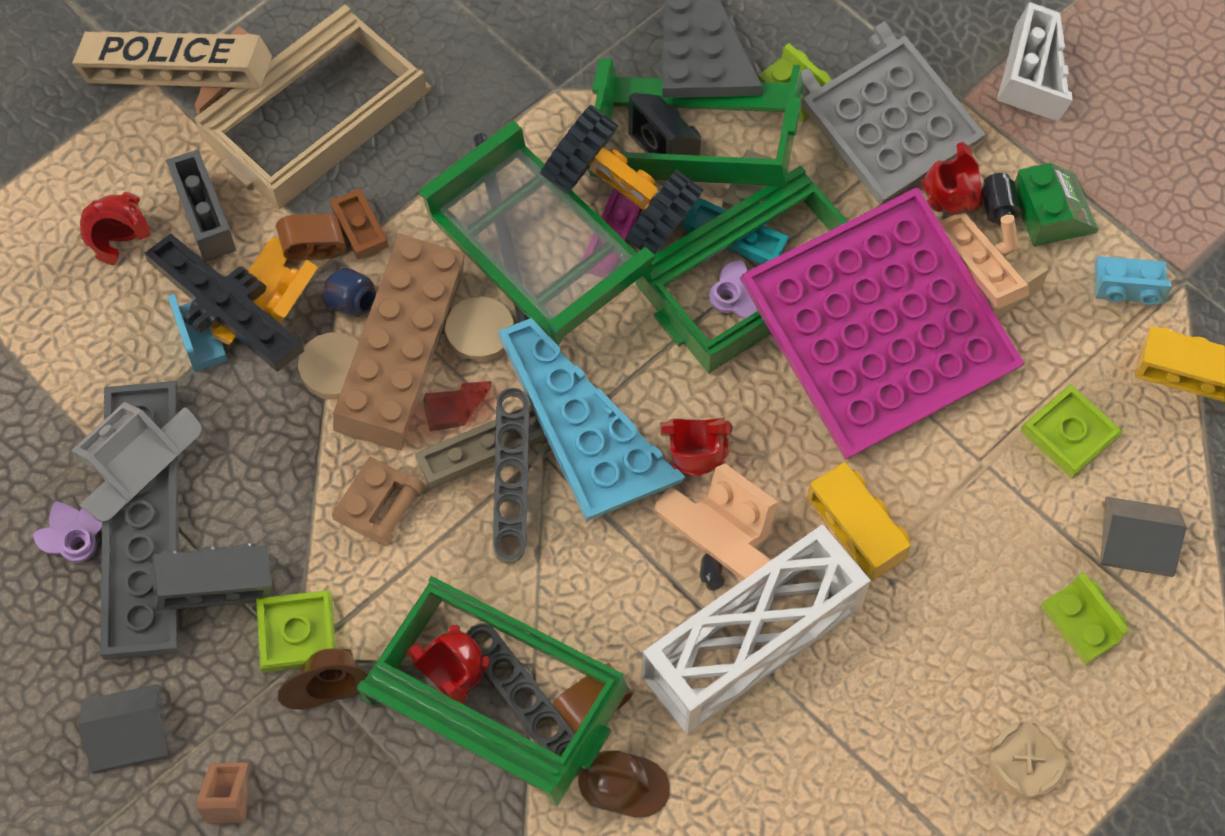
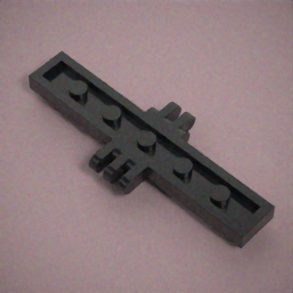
(224, 302)

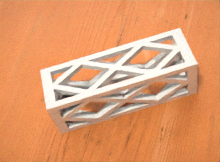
(814, 552)

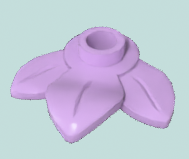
(732, 286)
(65, 530)

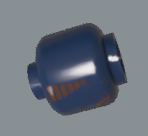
(349, 292)

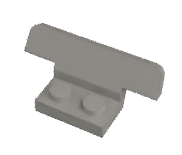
(130, 453)

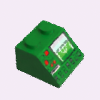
(1053, 204)

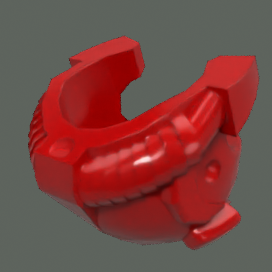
(954, 183)
(112, 219)
(697, 444)
(451, 663)

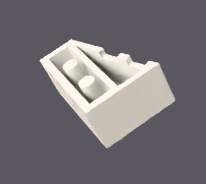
(1035, 65)

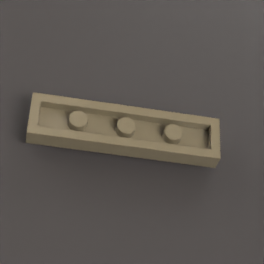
(471, 450)

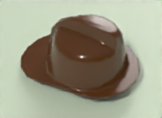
(323, 679)
(625, 784)

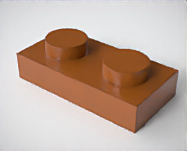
(359, 224)

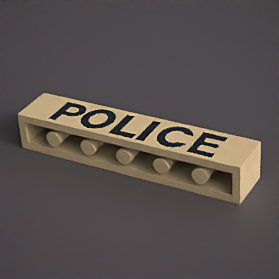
(173, 59)

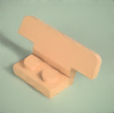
(726, 522)

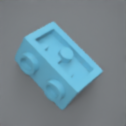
(1131, 280)

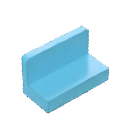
(200, 347)

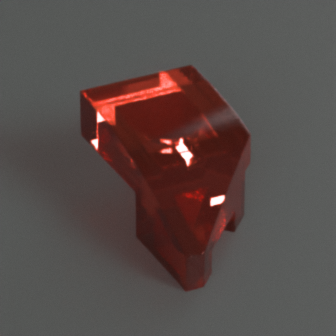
(454, 408)

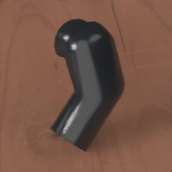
(711, 573)

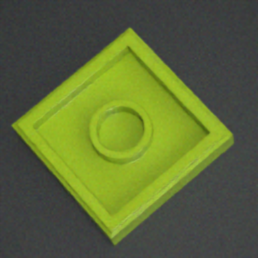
(1071, 431)
(294, 629)

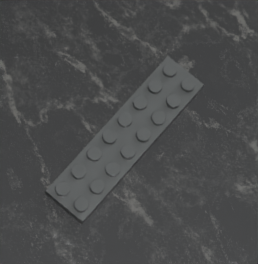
(131, 539)

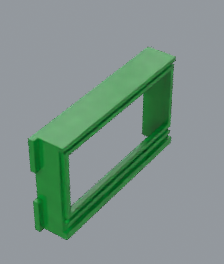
(775, 97)
(711, 240)
(475, 731)

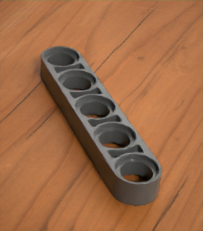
(511, 492)
(519, 682)

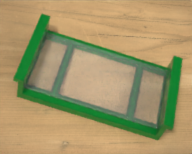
(530, 235)

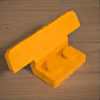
(281, 283)

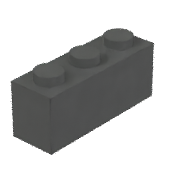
(201, 205)
(210, 577)

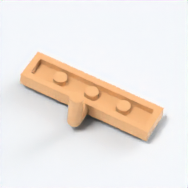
(985, 260)

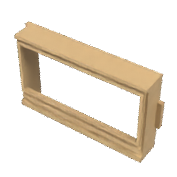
(335, 144)

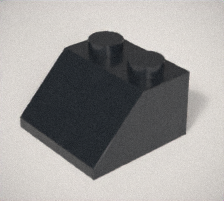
(659, 127)

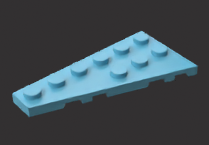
(590, 436)

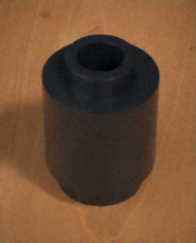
(1000, 197)

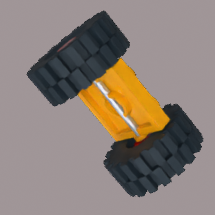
(584, 148)

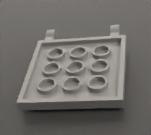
(890, 116)

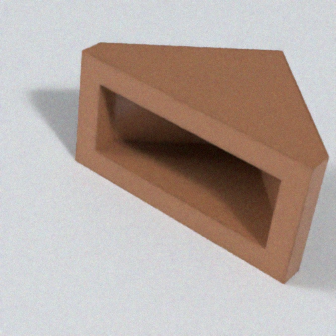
(224, 793)

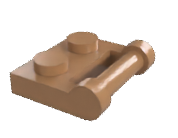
(368, 496)

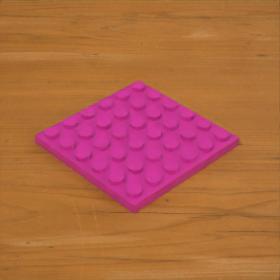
(881, 322)

